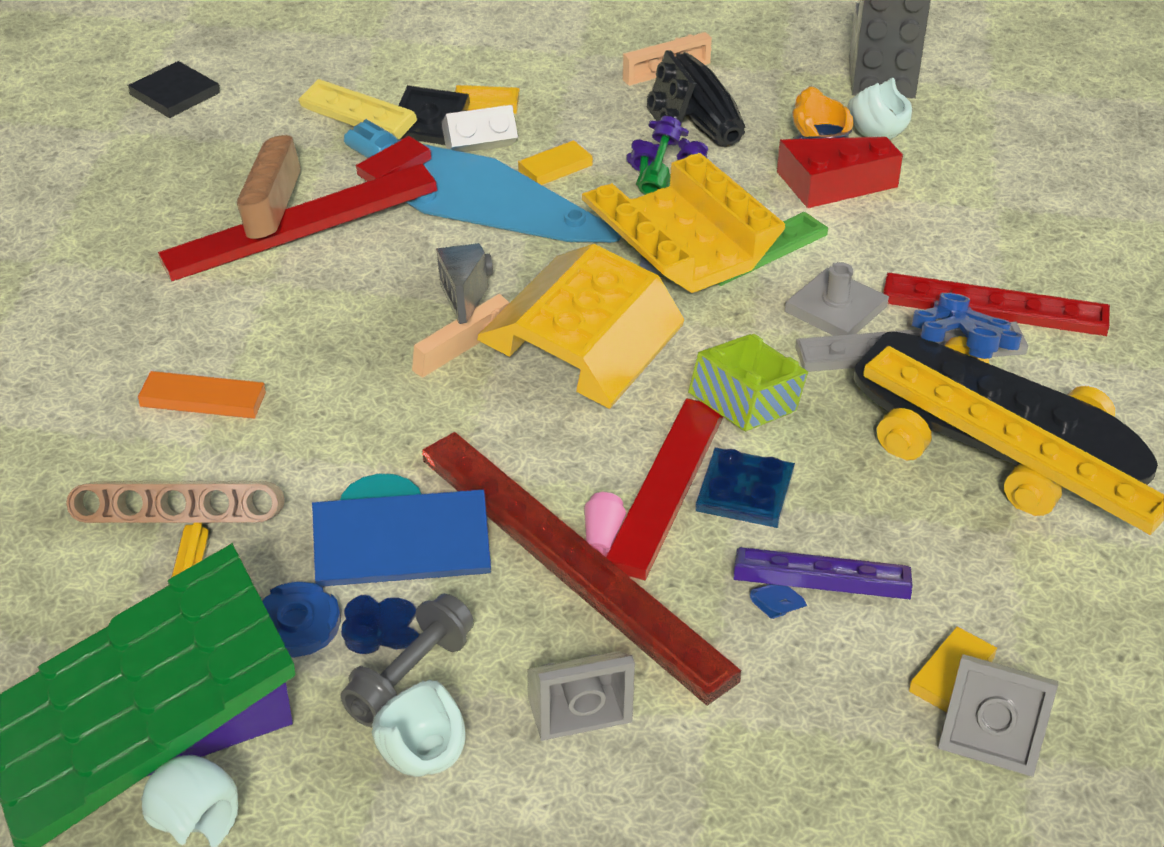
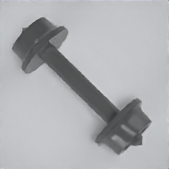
(443, 623)

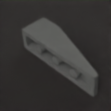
(464, 277)

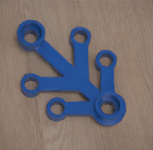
(982, 331)

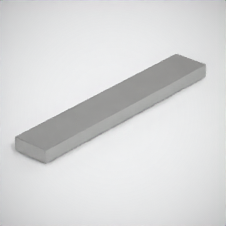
(848, 350)

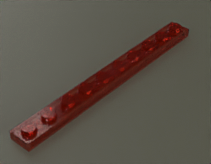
(586, 571)

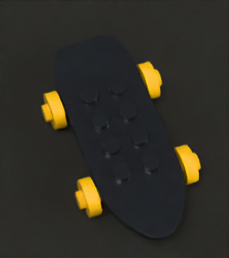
(1080, 418)

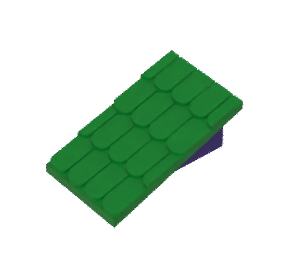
(156, 684)

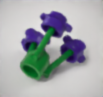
(648, 157)

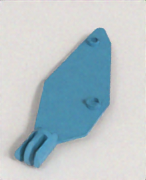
(489, 193)

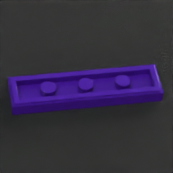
(823, 573)

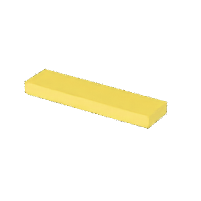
(355, 107)

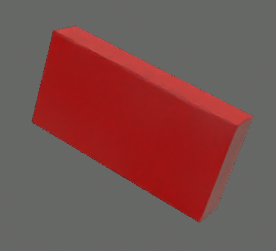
(396, 157)

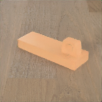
(643, 63)
(454, 338)

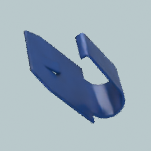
(769, 599)

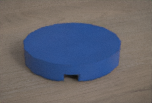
(303, 631)

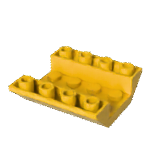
(695, 228)
(593, 315)

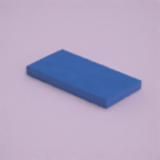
(400, 538)

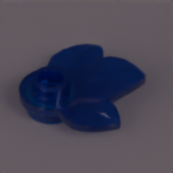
(375, 621)

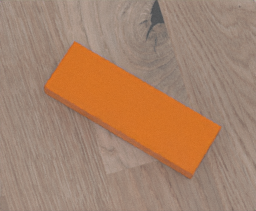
(202, 394)

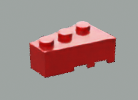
(838, 168)

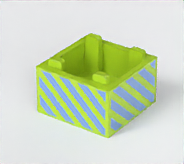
(747, 381)

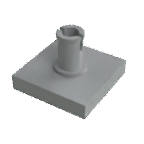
(836, 302)
(998, 715)

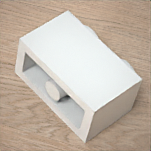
(480, 129)

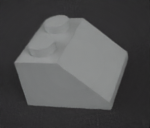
(582, 694)

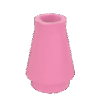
(603, 520)

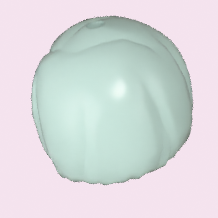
(873, 113)
(415, 723)
(191, 797)

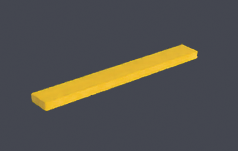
(1019, 439)

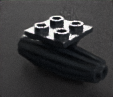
(693, 89)

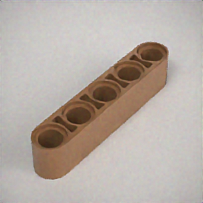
(269, 186)
(155, 502)

